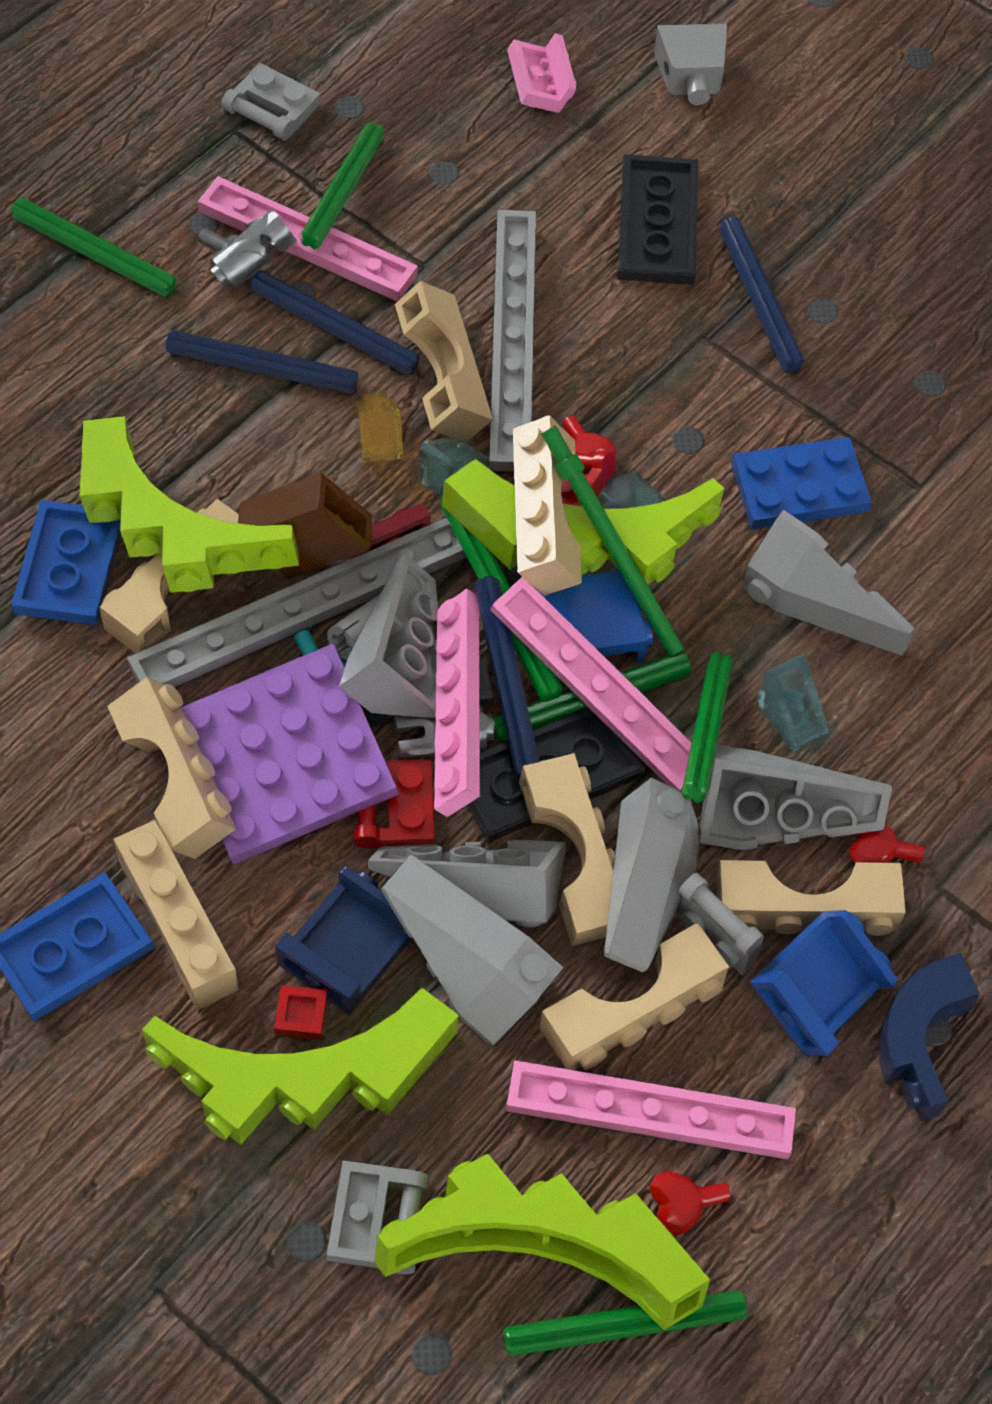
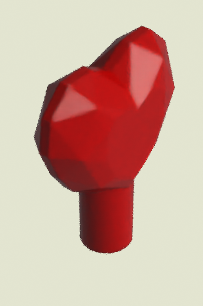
(587, 442)
(883, 847)
(683, 1200)

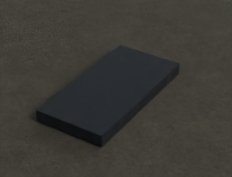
(658, 219)
(596, 747)

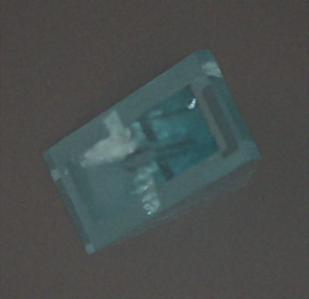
(442, 459)
(792, 702)

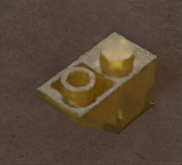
(379, 427)

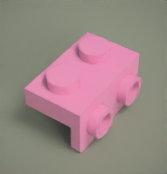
(542, 73)

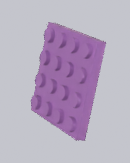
(289, 752)

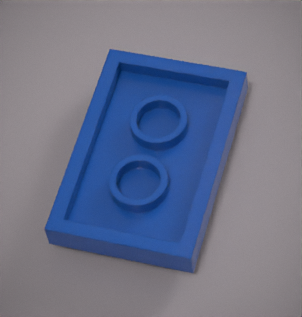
(802, 479)
(66, 565)
(70, 946)

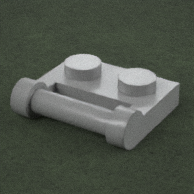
(275, 93)
(728, 933)
(362, 1208)

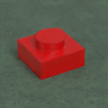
(300, 1012)

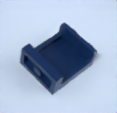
(345, 941)

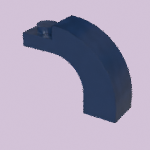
(926, 998)

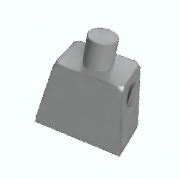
(691, 59)

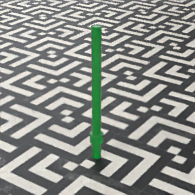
(570, 469)

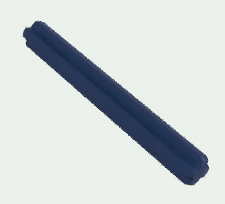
(761, 295)
(334, 322)
(262, 361)
(506, 677)

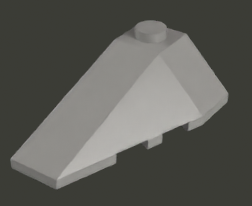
(805, 582)
(396, 651)
(777, 799)
(652, 861)
(512, 882)
(477, 956)

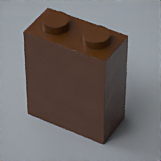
(323, 519)

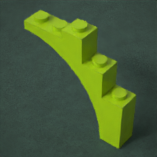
(153, 524)
(649, 532)
(307, 1084)
(551, 1220)

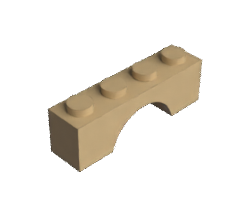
(435, 325)
(545, 545)
(138, 609)
(559, 798)
(193, 809)
(760, 900)
(178, 914)
(587, 1027)

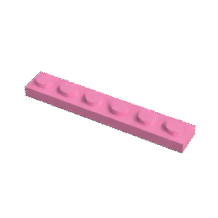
(337, 253)
(595, 681)
(457, 704)
(651, 1109)

